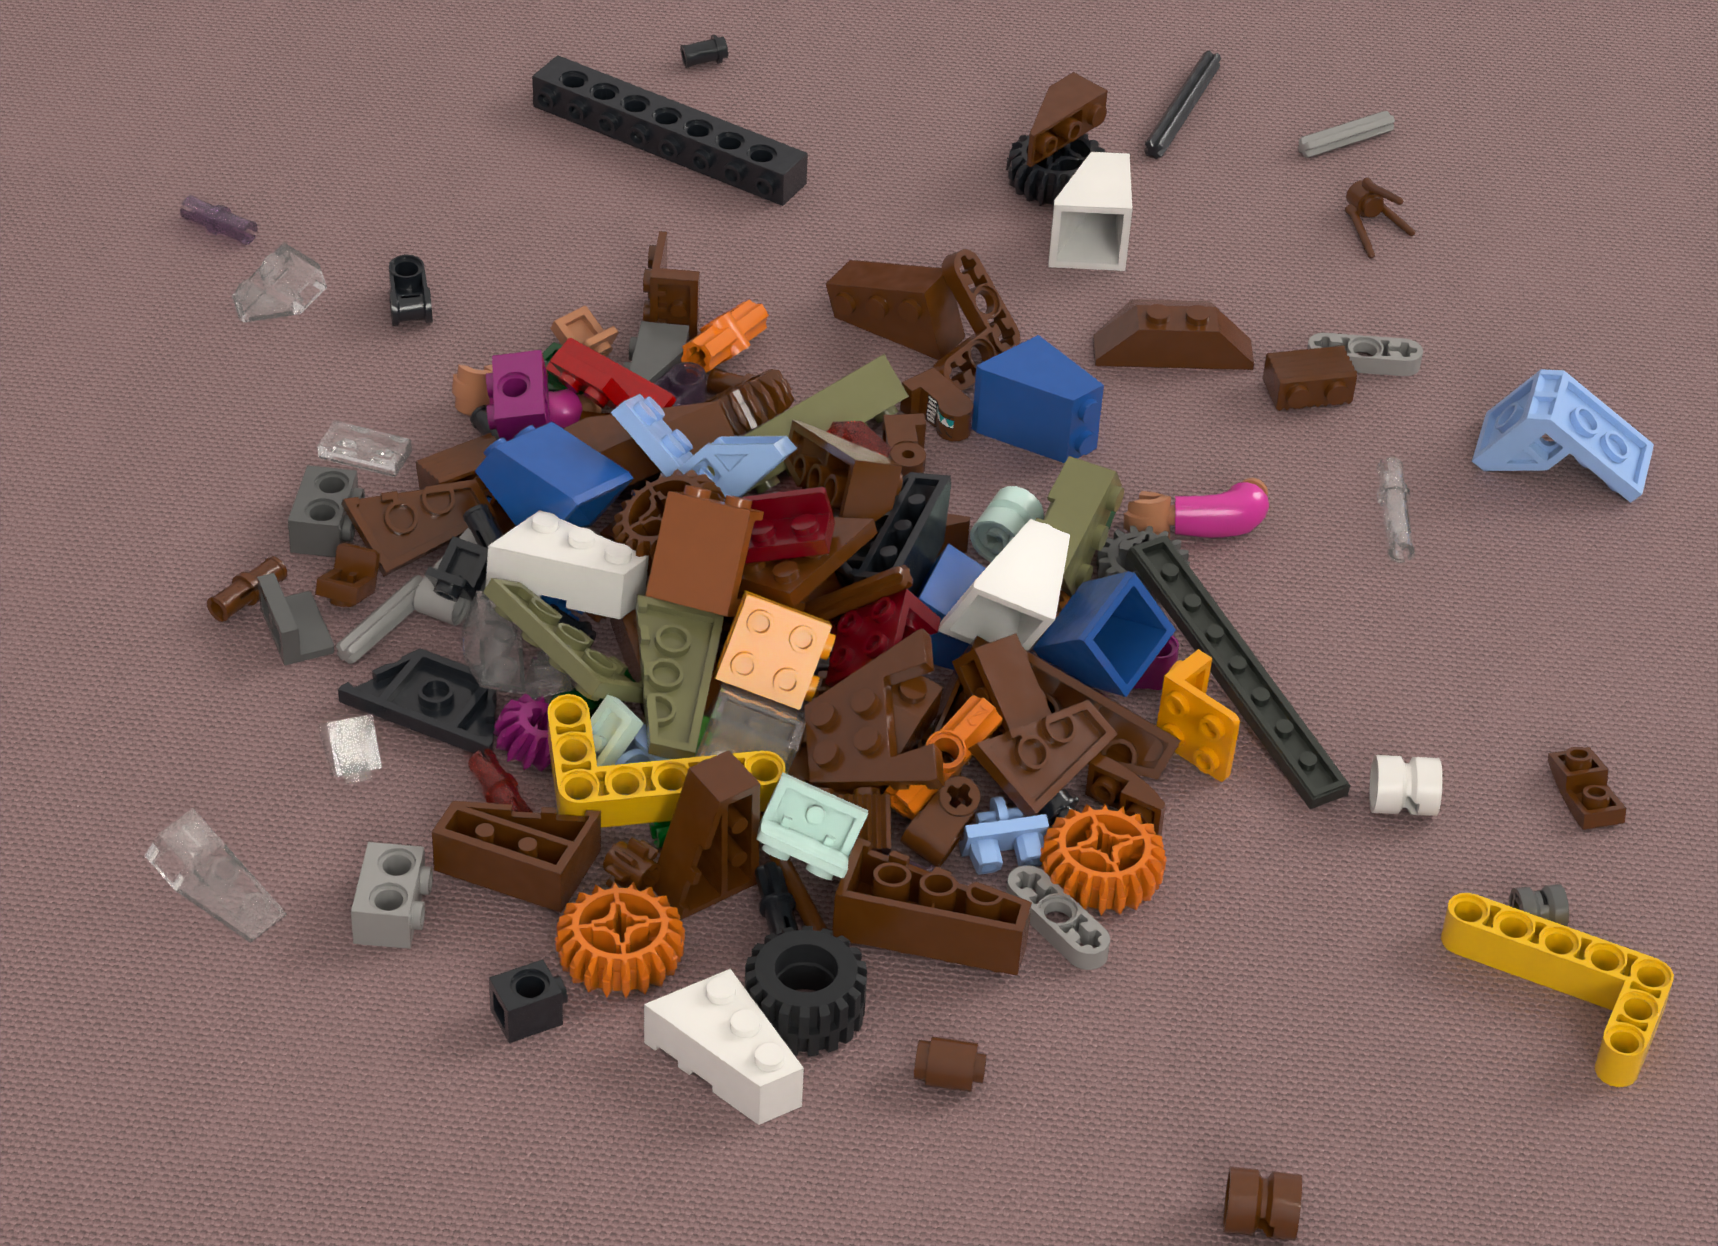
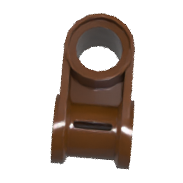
(939, 825)

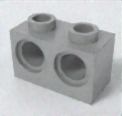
(390, 895)

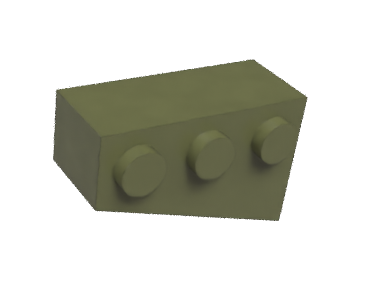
(1081, 507)

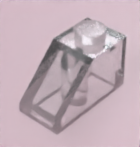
(351, 748)

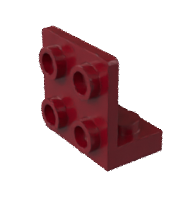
(875, 629)

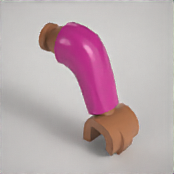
(471, 392)
(1204, 516)

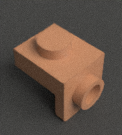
(585, 329)

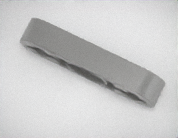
(1389, 354)
(1060, 935)

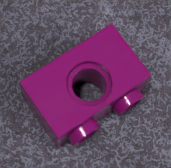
(518, 393)

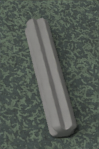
(1346, 134)
(379, 623)

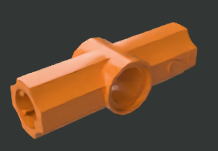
(726, 335)
(969, 725)

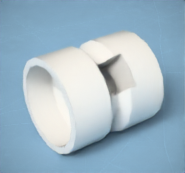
(1405, 785)

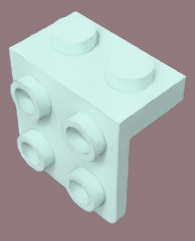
(810, 827)

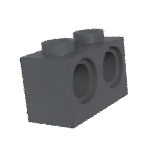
(317, 517)

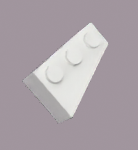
(569, 565)
(728, 1043)

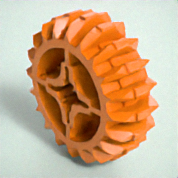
(1104, 858)
(591, 941)

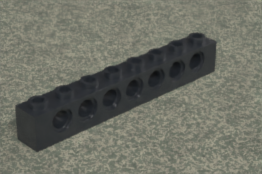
(670, 130)

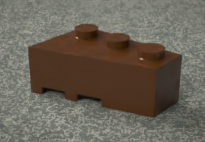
(711, 836)

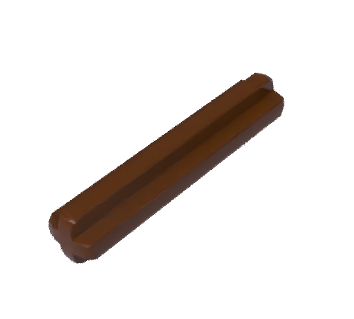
(860, 593)

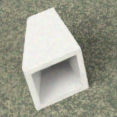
(1093, 215)
(1014, 591)

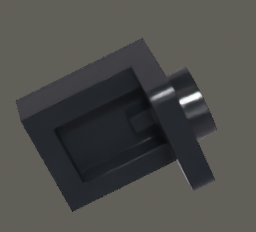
(460, 570)

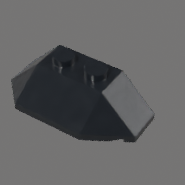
(907, 533)

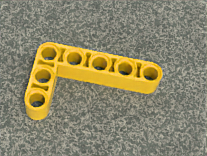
(647, 783)
(1573, 964)

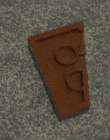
(413, 522)
(1044, 755)

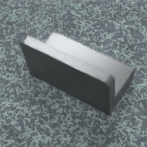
(293, 622)

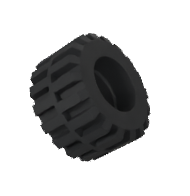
(814, 963)

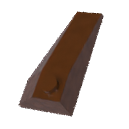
(698, 422)
(1138, 743)

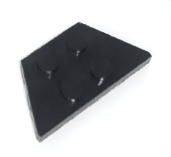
(430, 698)

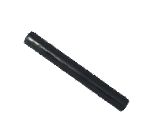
(1182, 104)

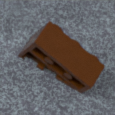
(899, 304)
(517, 852)

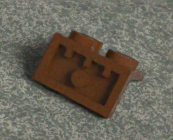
(671, 292)

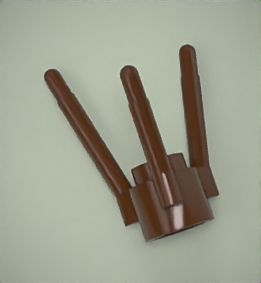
(1366, 200)

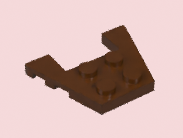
(854, 726)

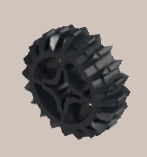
(1050, 175)

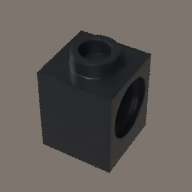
(527, 1000)

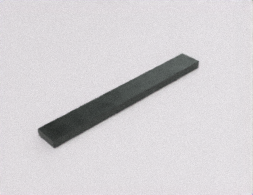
(1239, 672)

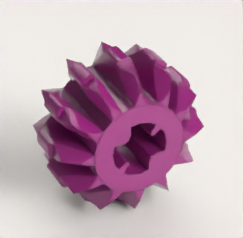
(524, 731)

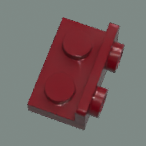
(792, 525)

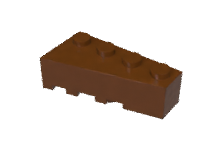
(928, 913)

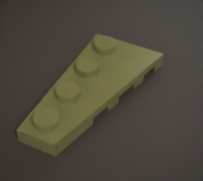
(565, 645)
(676, 672)

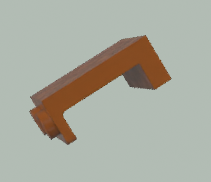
(702, 550)

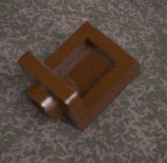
(352, 576)

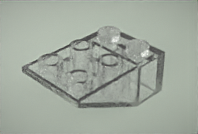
(750, 723)

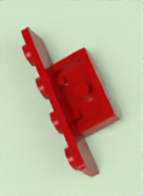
(602, 378)

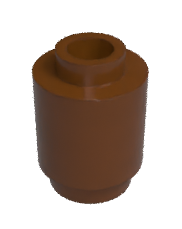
(949, 1063)

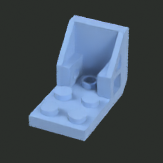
(1578, 425)
(736, 460)

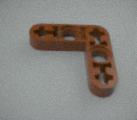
(985, 334)

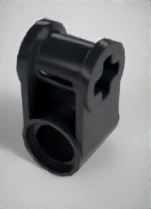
(408, 290)

